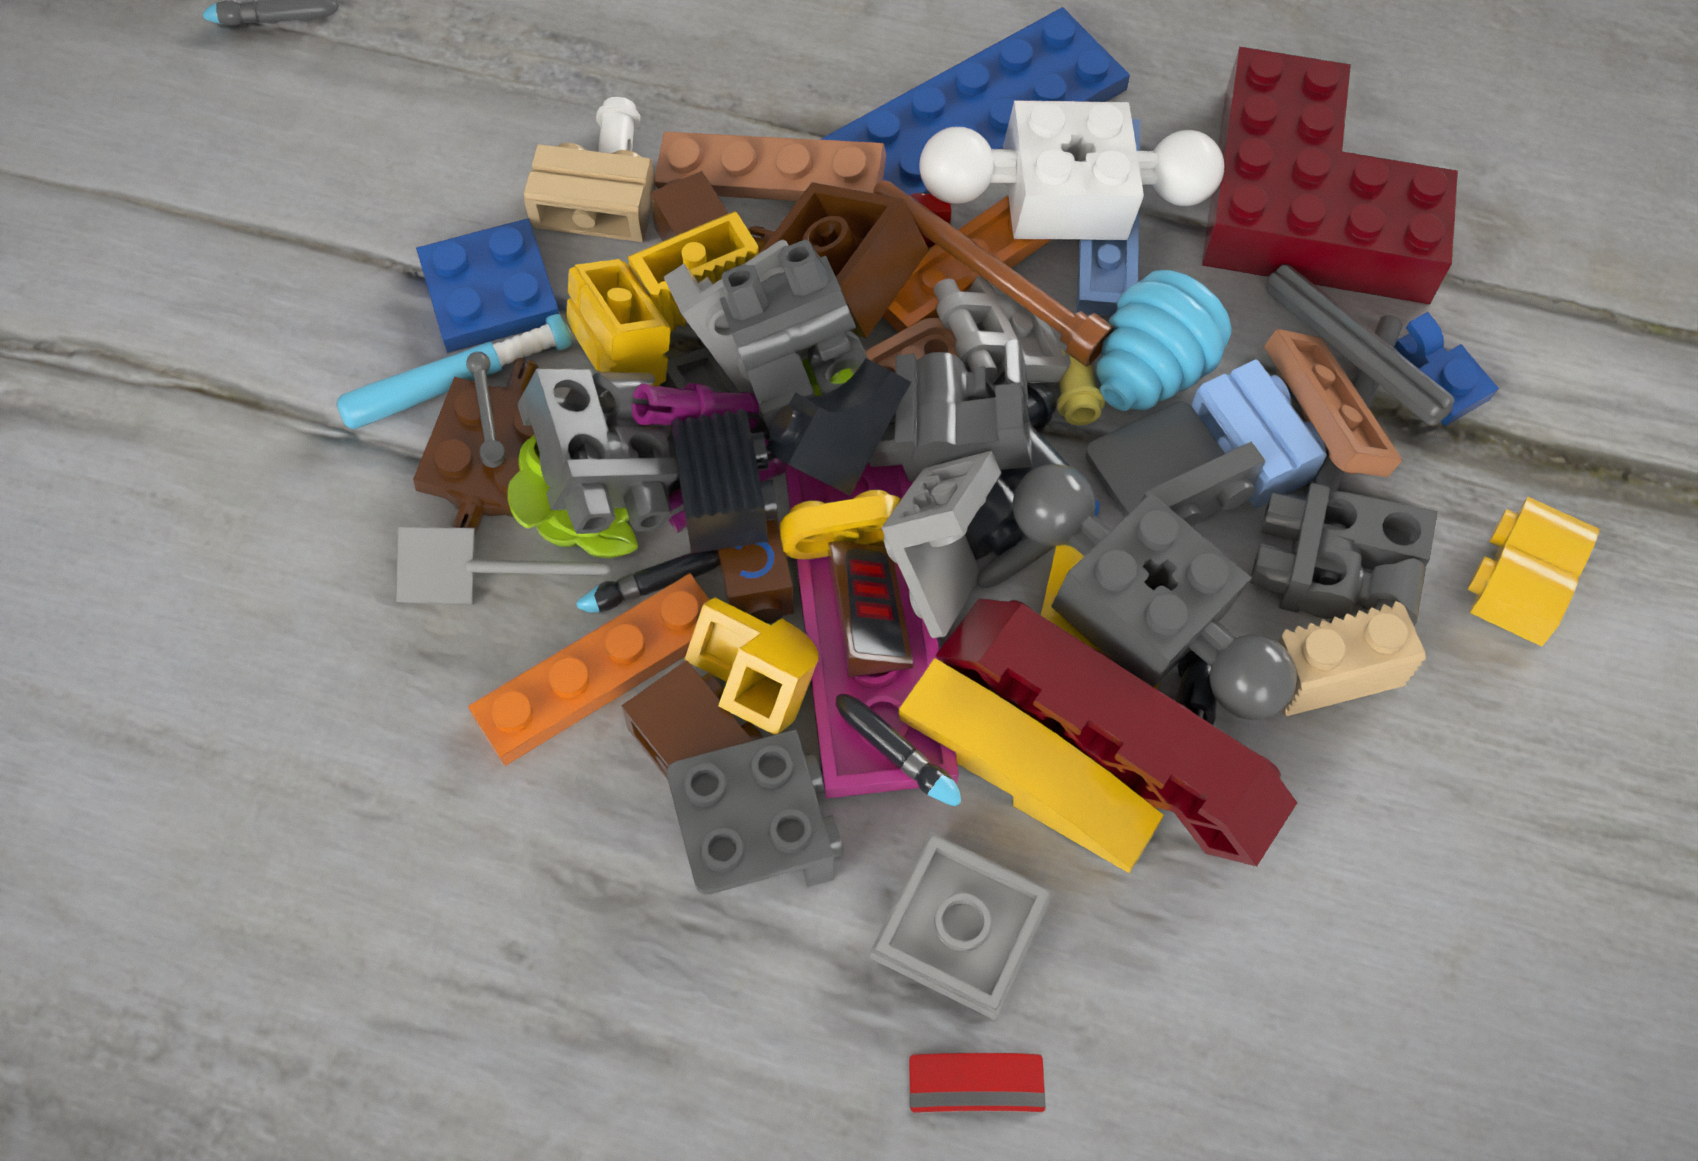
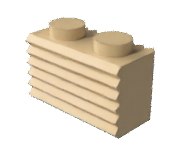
(1352, 657)

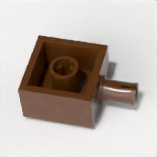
(866, 240)

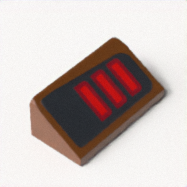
(868, 609)

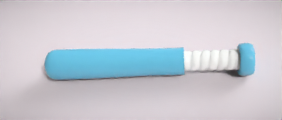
(434, 379)

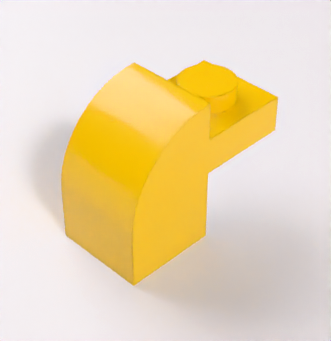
(761, 662)

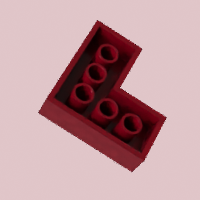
(1308, 203)

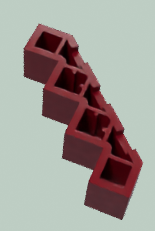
(1148, 741)

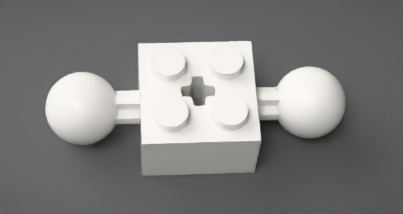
(1071, 169)

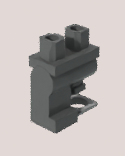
(784, 316)
(957, 414)
(596, 467)
(1333, 543)

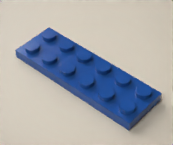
(1038, 63)

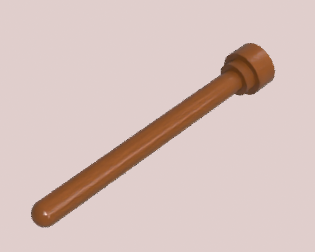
(1079, 331)

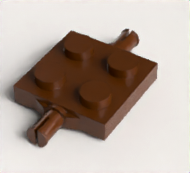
(452, 457)

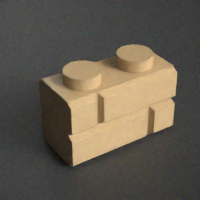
(590, 192)

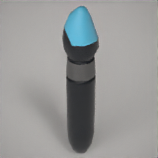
(646, 581)
(929, 777)

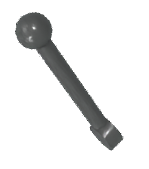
(491, 451)

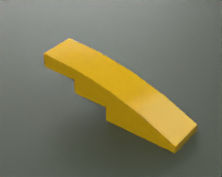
(1032, 764)

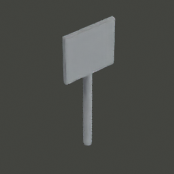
(440, 565)

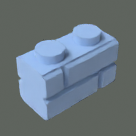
(1258, 409)

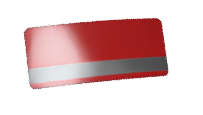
(976, 1082)

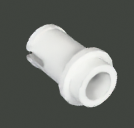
(617, 122)

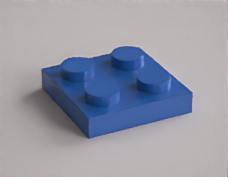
(487, 284)

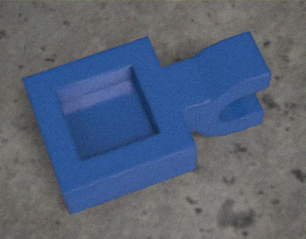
(1452, 369)

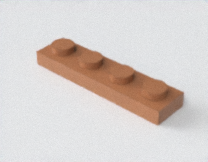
(769, 165)

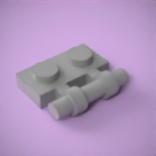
(1002, 321)

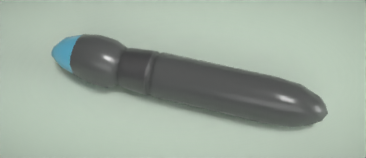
(234, 13)

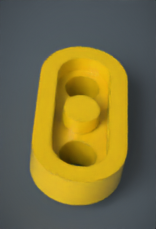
(815, 524)

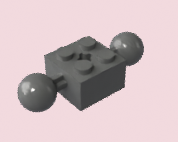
(1153, 592)

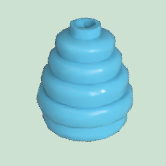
(1162, 340)

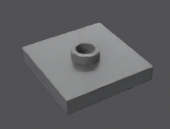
(961, 925)

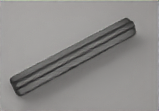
(1360, 345)

